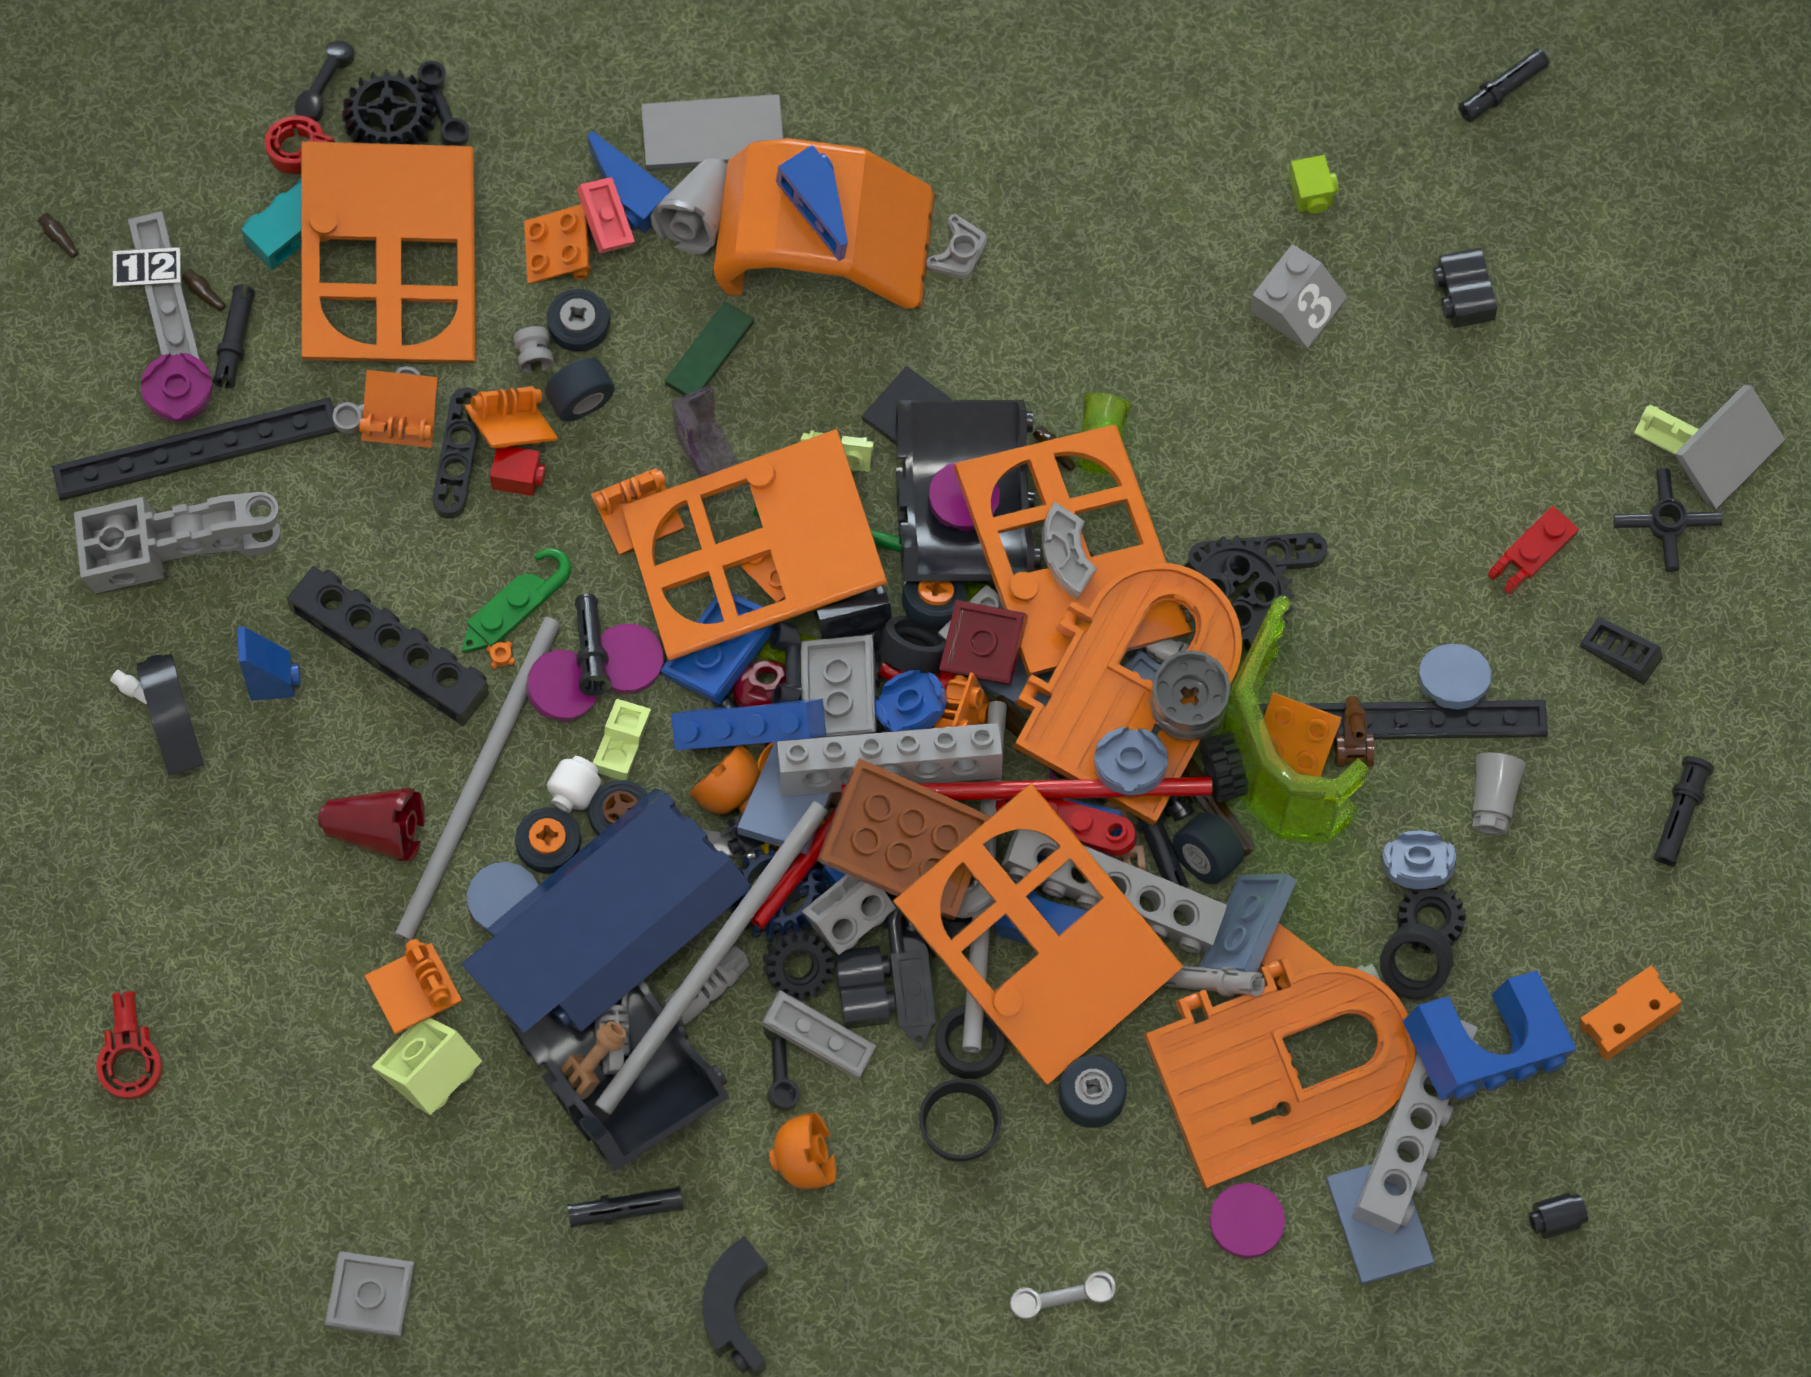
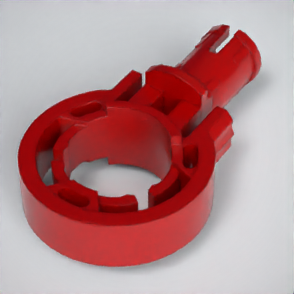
(284, 129)
(126, 1025)

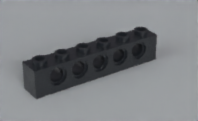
(321, 587)

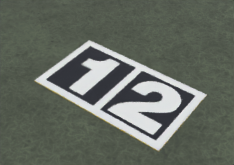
(146, 266)

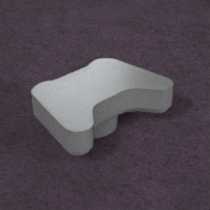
(962, 252)

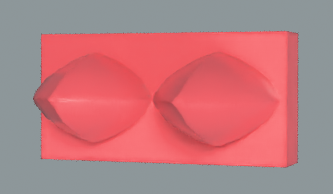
(605, 215)

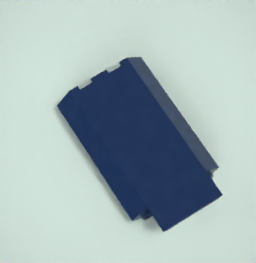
(606, 917)

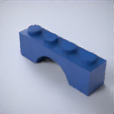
(748, 724)

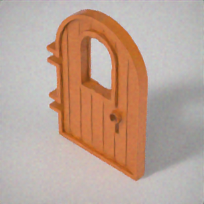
(1098, 695)
(1240, 1068)

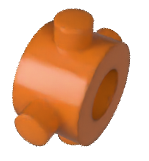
(501, 654)

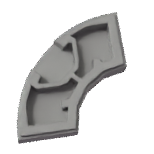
(1064, 552)

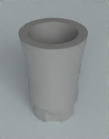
(1495, 791)

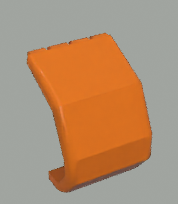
(881, 213)

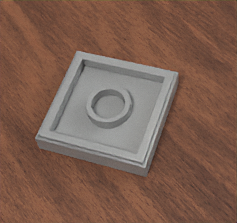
(369, 1294)

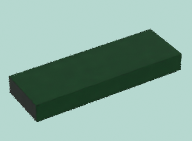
(709, 350)

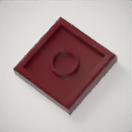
(983, 642)

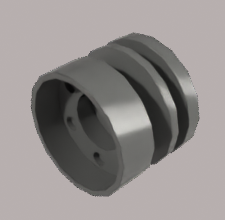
(1189, 675)

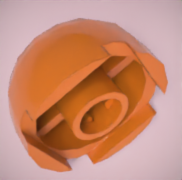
(728, 784)
(800, 1151)

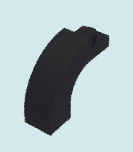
(169, 713)
(726, 1283)

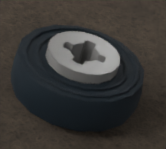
(573, 332)

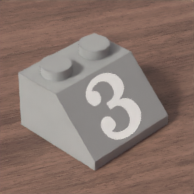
(1298, 297)

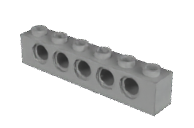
(917, 755)
(1202, 912)
(1375, 1204)

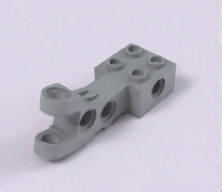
(129, 540)

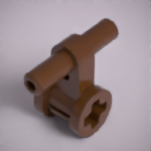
(1354, 741)

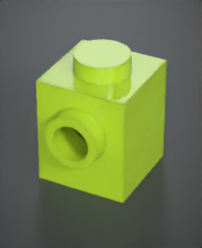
(1312, 184)

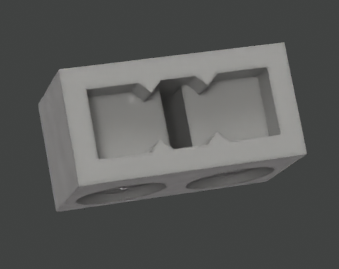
(844, 903)

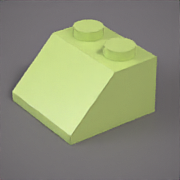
(427, 1064)

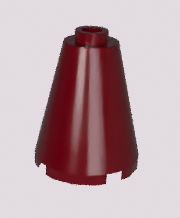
(376, 821)

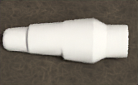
(128, 685)

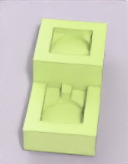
(621, 739)

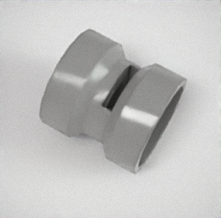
(532, 345)

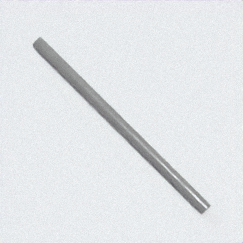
(474, 785)
(979, 947)
(711, 958)

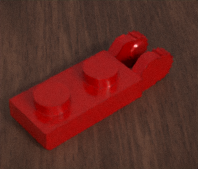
(1535, 548)

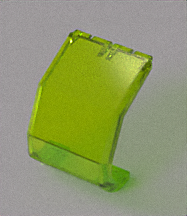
(1284, 801)

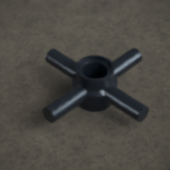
(1667, 507)

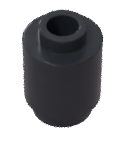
(1558, 1215)

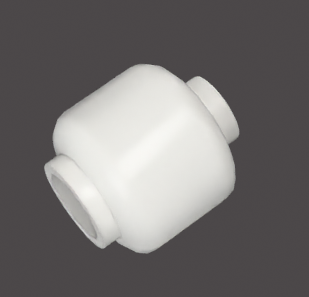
(573, 784)

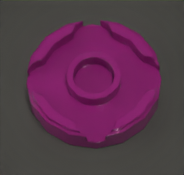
(176, 387)
(948, 500)
(633, 658)
(555, 688)
(1247, 1220)

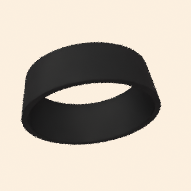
(960, 1086)

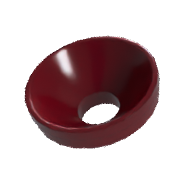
(751, 692)

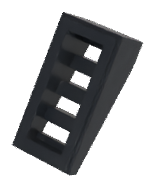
(1629, 667)

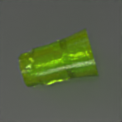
(1098, 412)

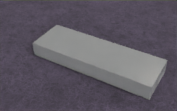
(818, 1035)

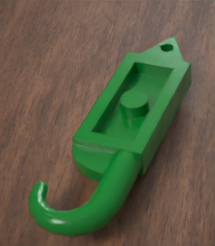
(514, 604)

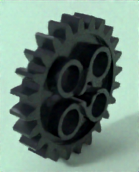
(1215, 565)

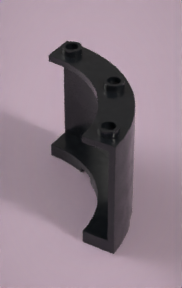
(950, 432)
(663, 1098)

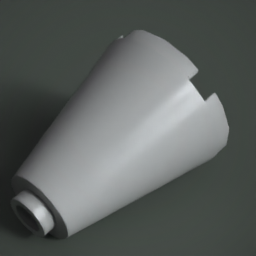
(693, 208)

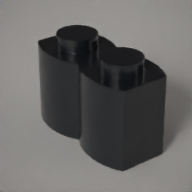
(1466, 288)
(863, 987)

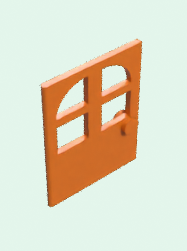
(387, 197)
(809, 527)
(1038, 591)
(1078, 979)

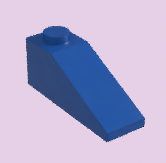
(636, 188)
(812, 188)
(266, 667)

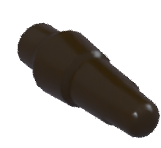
(55, 231)
(200, 287)
(1042, 435)

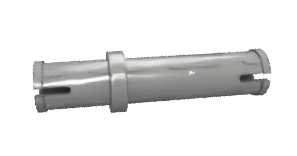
(1225, 981)

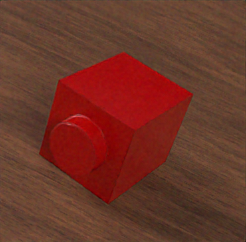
(517, 470)

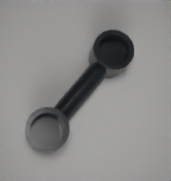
(309, 102)
(453, 130)
(787, 638)
(781, 1092)

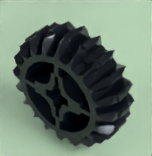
(416, 115)

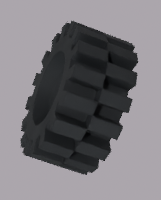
(1225, 766)
(1439, 899)
(782, 948)

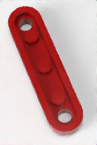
(1093, 826)

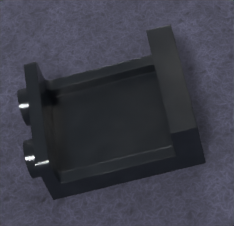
(854, 614)

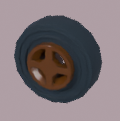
(613, 800)

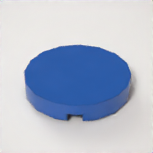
(911, 702)

